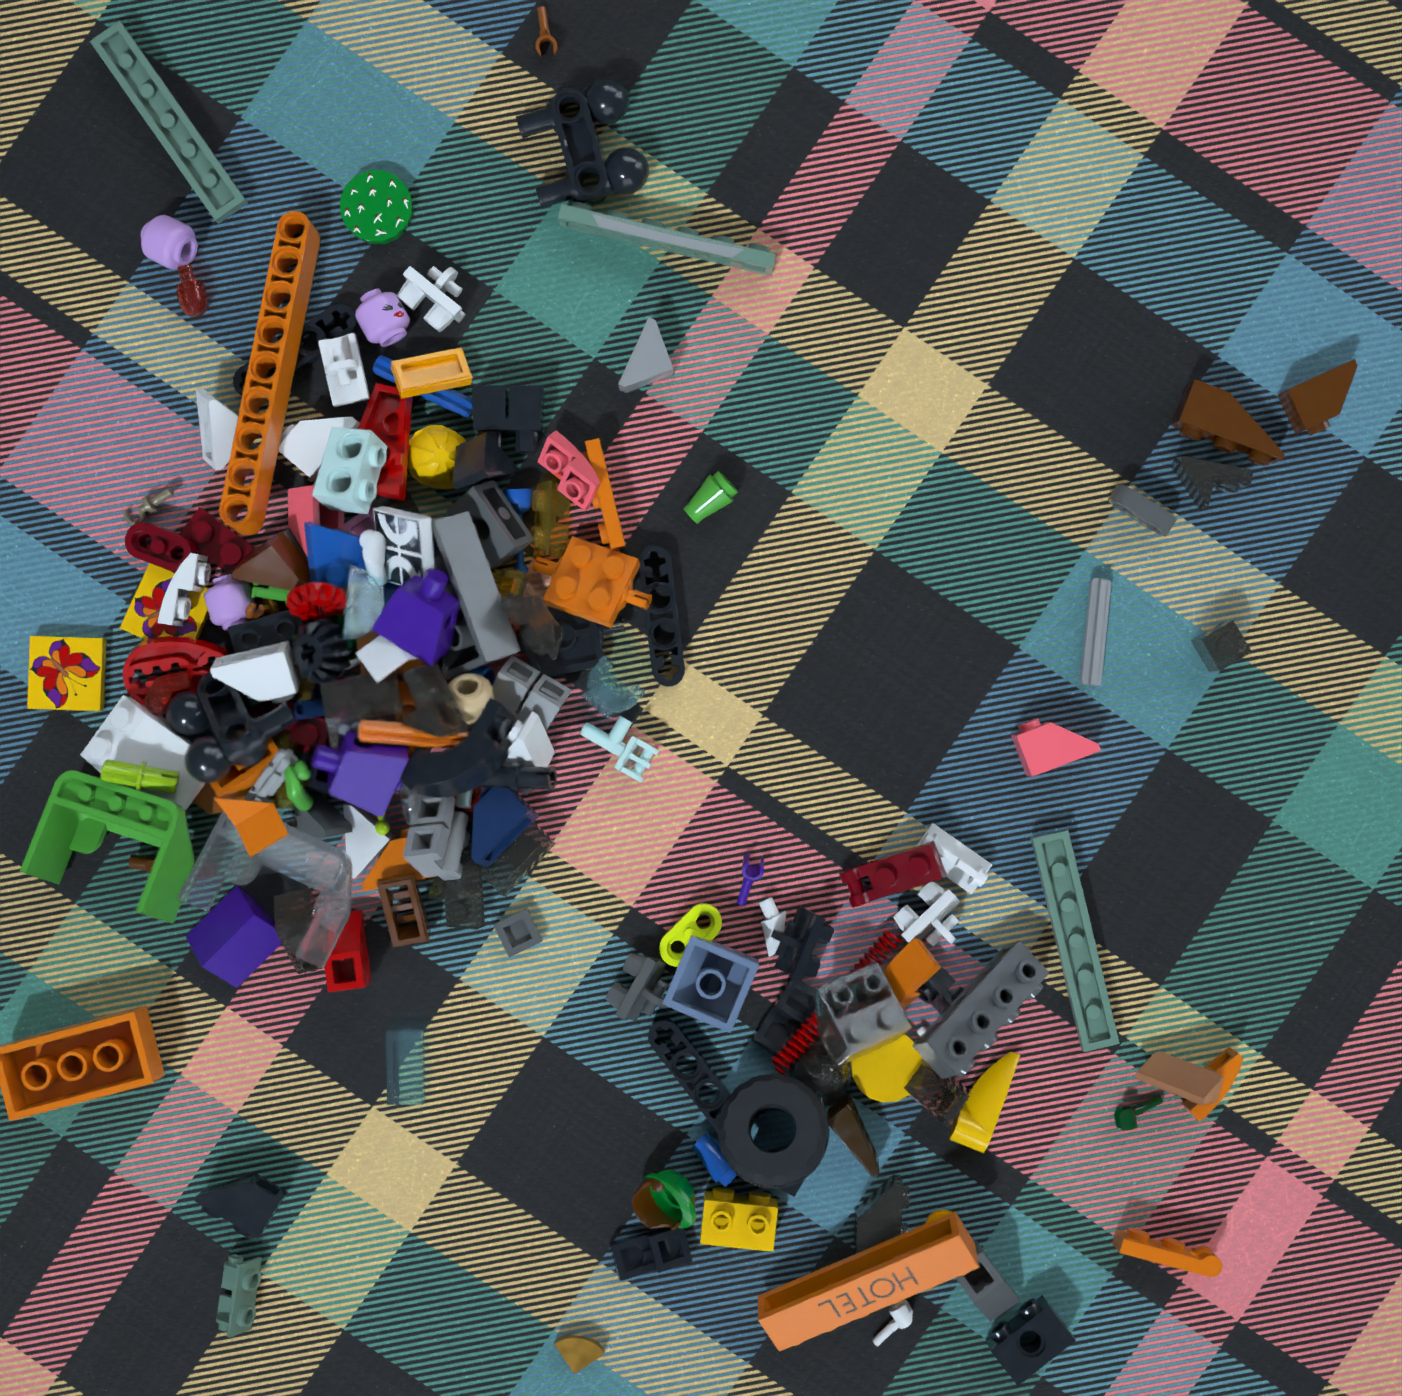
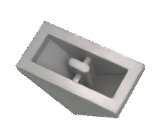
(648, 361)

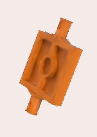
(592, 582)

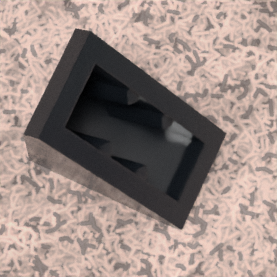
(480, 462)

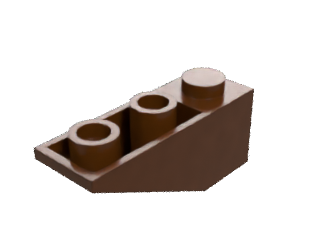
(1221, 419)

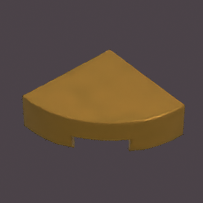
(578, 1350)

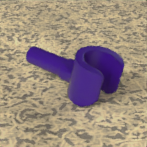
(750, 874)

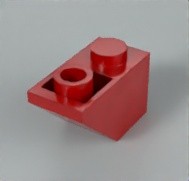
(349, 960)

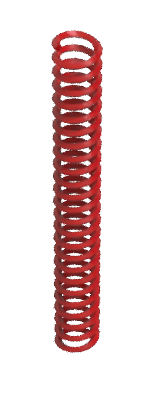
(809, 1026)

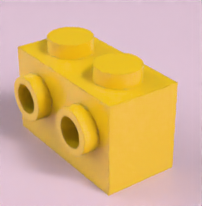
(739, 1219)

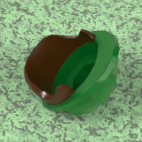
(665, 1201)

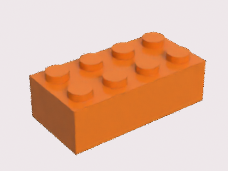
(79, 1063)

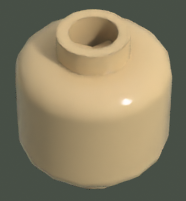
(471, 695)

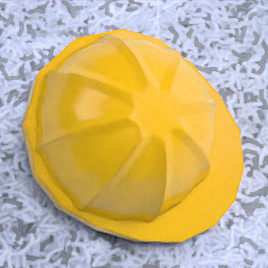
(433, 456)

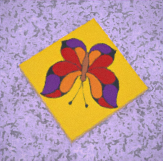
(146, 605)
(66, 673)

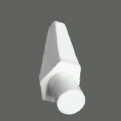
(773, 921)

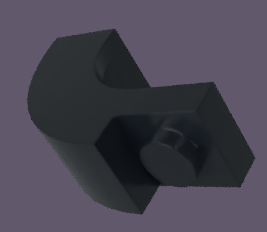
(466, 764)

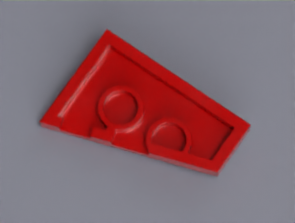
(391, 422)

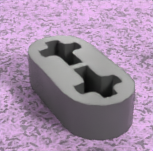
(1142, 510)

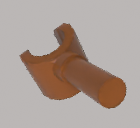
(544, 32)

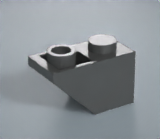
(988, 1287)

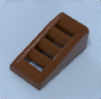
(410, 933)

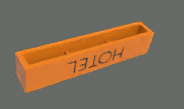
(867, 1281)

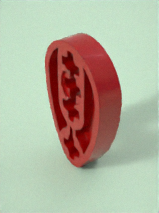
(163, 652)

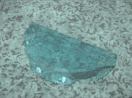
(363, 604)

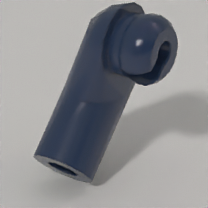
(311, 707)

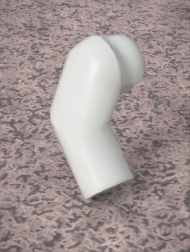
(374, 555)

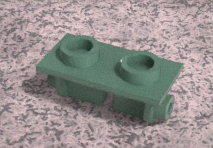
(238, 1310)

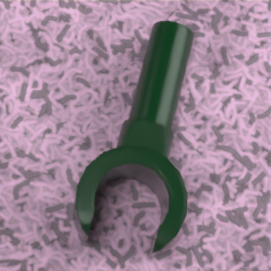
(1126, 1115)

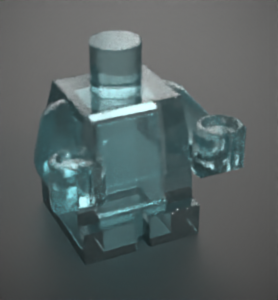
(606, 694)

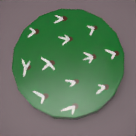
(376, 207)

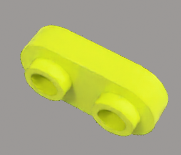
(688, 926)

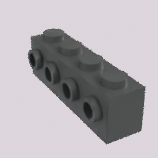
(981, 1010)

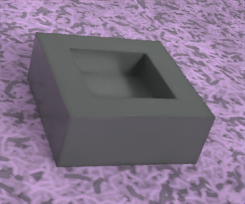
(518, 932)

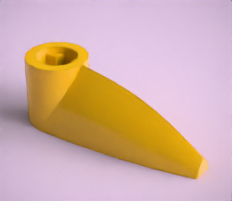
(980, 1113)

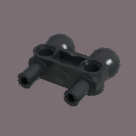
(602, 102)
(239, 735)

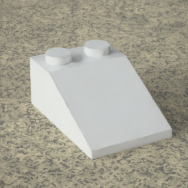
(138, 736)

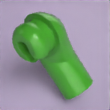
(295, 790)

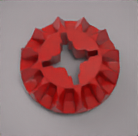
(316, 601)

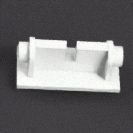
(959, 861)

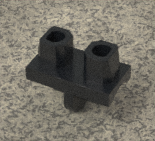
(798, 944)

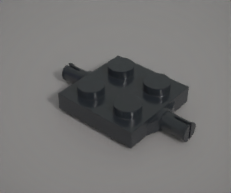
(579, 648)

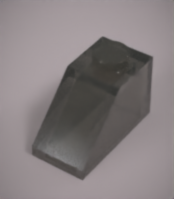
(938, 1095)

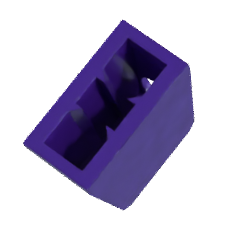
(420, 617)
(362, 771)

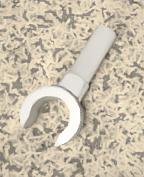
(902, 1318)

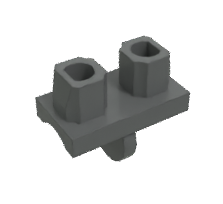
(644, 992)

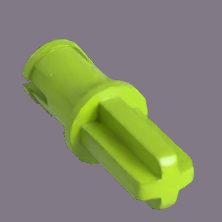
(140, 776)

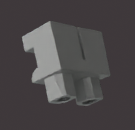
(514, 684)
(437, 837)

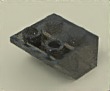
(858, 1014)

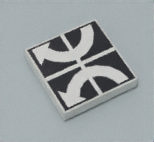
(407, 543)

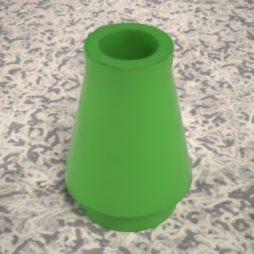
(710, 497)

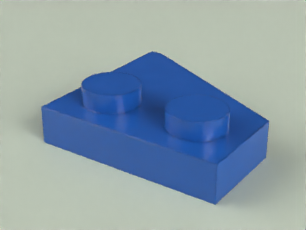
(331, 554)

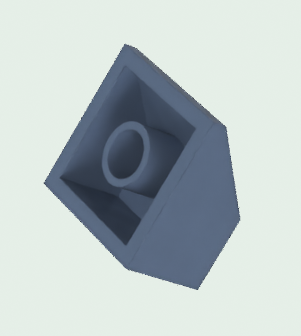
(711, 982)

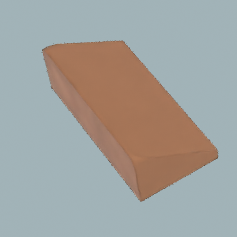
(1181, 1078)

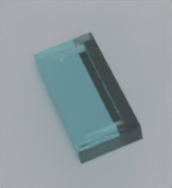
(405, 1067)

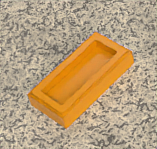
(431, 372)

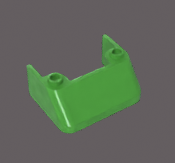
(82, 813)

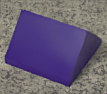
(234, 937)

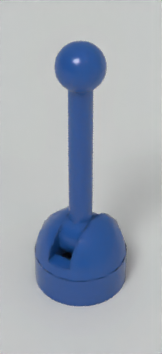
(521, 502)

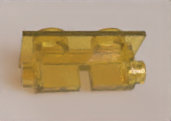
(547, 534)

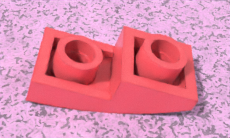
(567, 463)

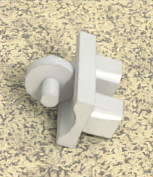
(418, 288)
(344, 370)
(941, 904)

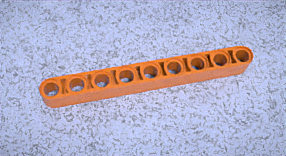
(276, 388)

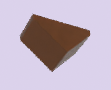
(274, 564)

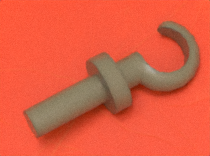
(149, 505)

